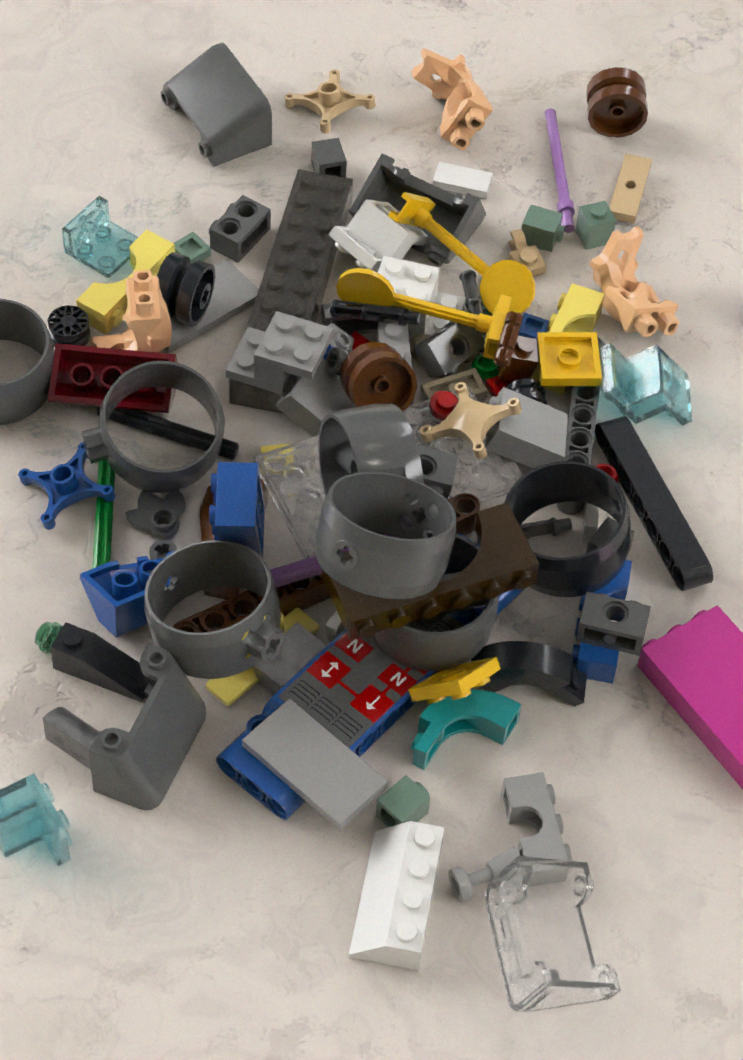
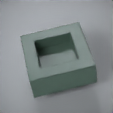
(193, 247)

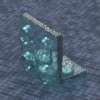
(97, 240)

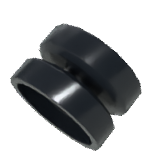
(186, 287)

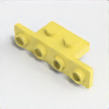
(233, 687)

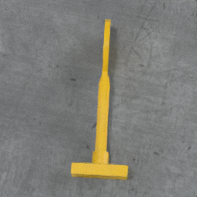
(500, 278)
(372, 288)

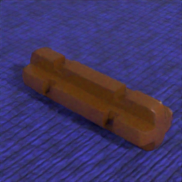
(508, 339)

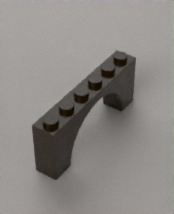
(500, 566)

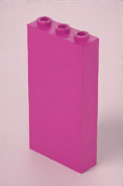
(702, 679)

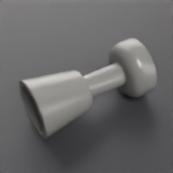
(463, 883)

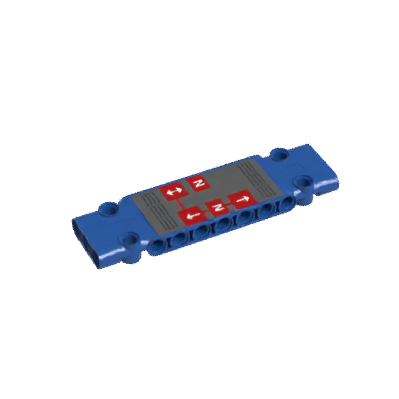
(349, 692)

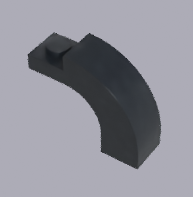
(537, 666)

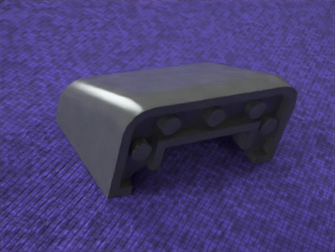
(222, 105)
(453, 212)
(143, 762)

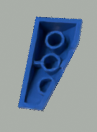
(119, 593)

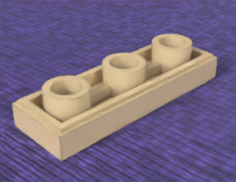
(630, 187)

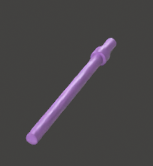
(564, 205)

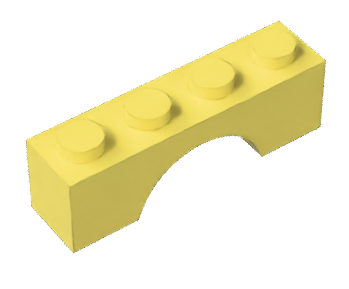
(109, 301)
(577, 313)

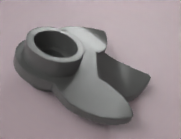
(155, 511)

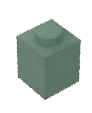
(595, 224)
(543, 228)
(403, 803)

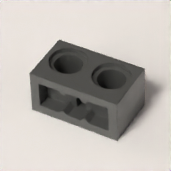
(240, 228)

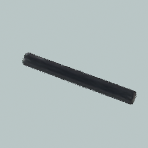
(172, 431)

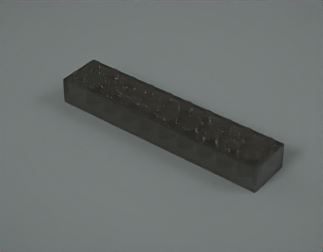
(298, 264)

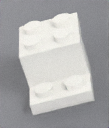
(376, 235)
(421, 283)

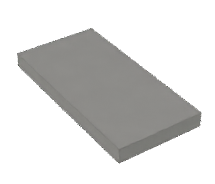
(230, 296)
(314, 764)

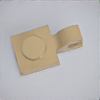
(526, 255)

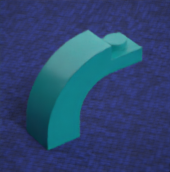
(478, 713)

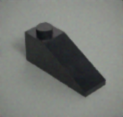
(97, 662)

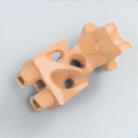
(465, 104)
(625, 297)
(145, 316)

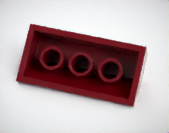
(86, 374)

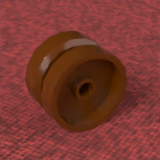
(616, 102)
(378, 376)

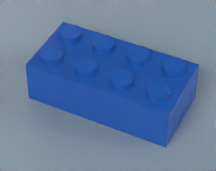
(239, 505)

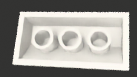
(397, 895)

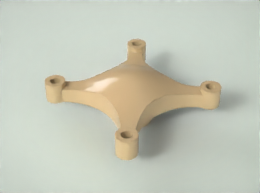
(329, 100)
(470, 420)

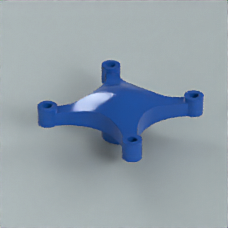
(66, 486)

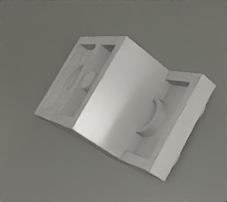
(284, 350)

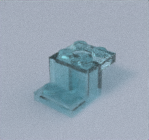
(645, 384)
(30, 817)

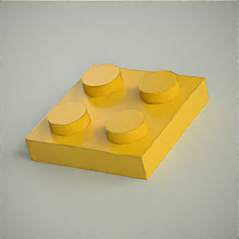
(569, 359)
(455, 681)

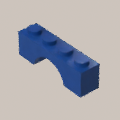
(597, 661)

